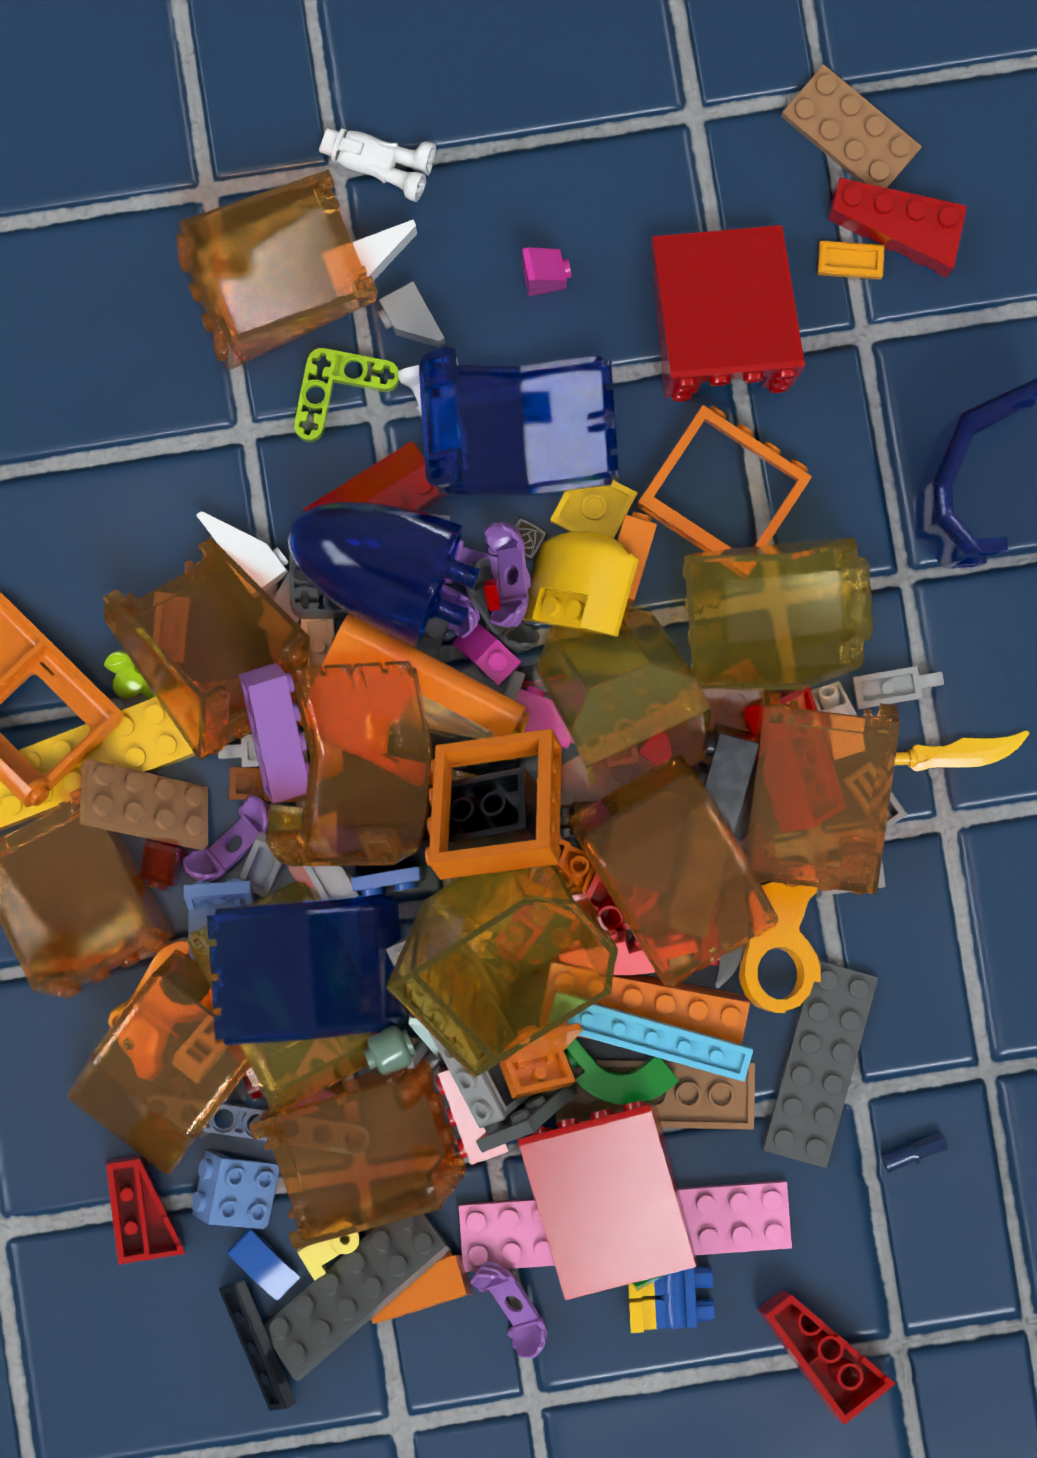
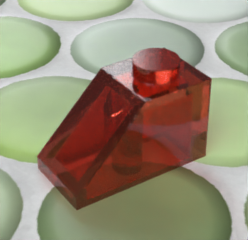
(162, 863)

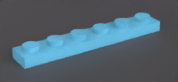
(664, 1041)

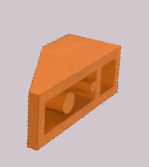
(438, 1285)

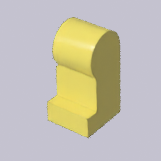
(318, 1254)

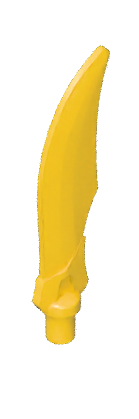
(961, 753)

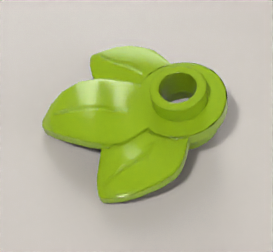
(128, 680)

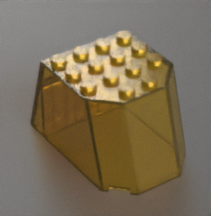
(503, 962)

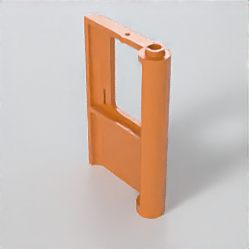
(21, 656)

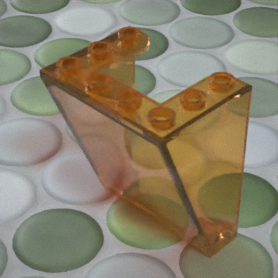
(272, 268)
(199, 637)
(819, 796)
(74, 902)
(363, 1154)

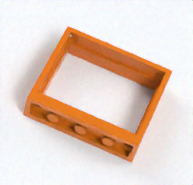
(742, 436)
(501, 857)

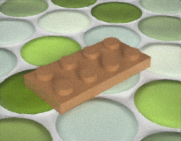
(850, 130)
(144, 804)

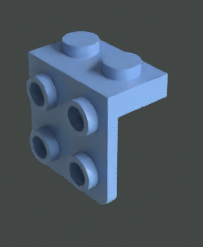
(205, 897)
(234, 1191)

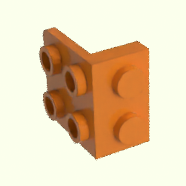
(541, 1064)

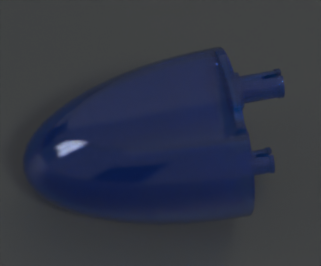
(382, 564)

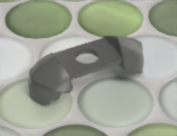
(514, 638)

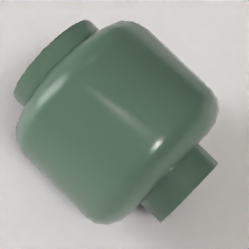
(389, 1050)

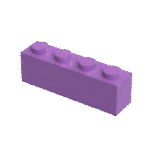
(275, 732)

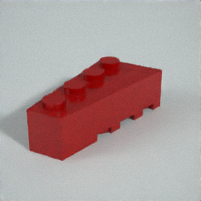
(904, 222)
(830, 1365)

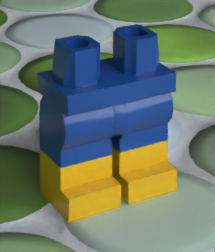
(672, 1301)

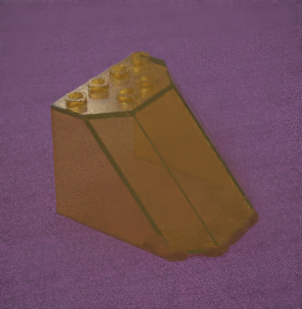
(777, 614)
(618, 687)

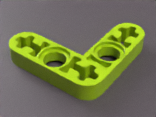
(336, 374)

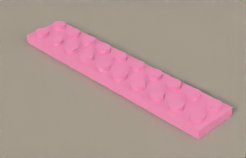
(717, 1216)

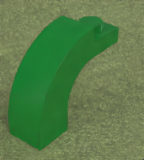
(641, 1083)

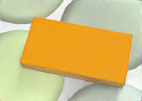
(850, 260)

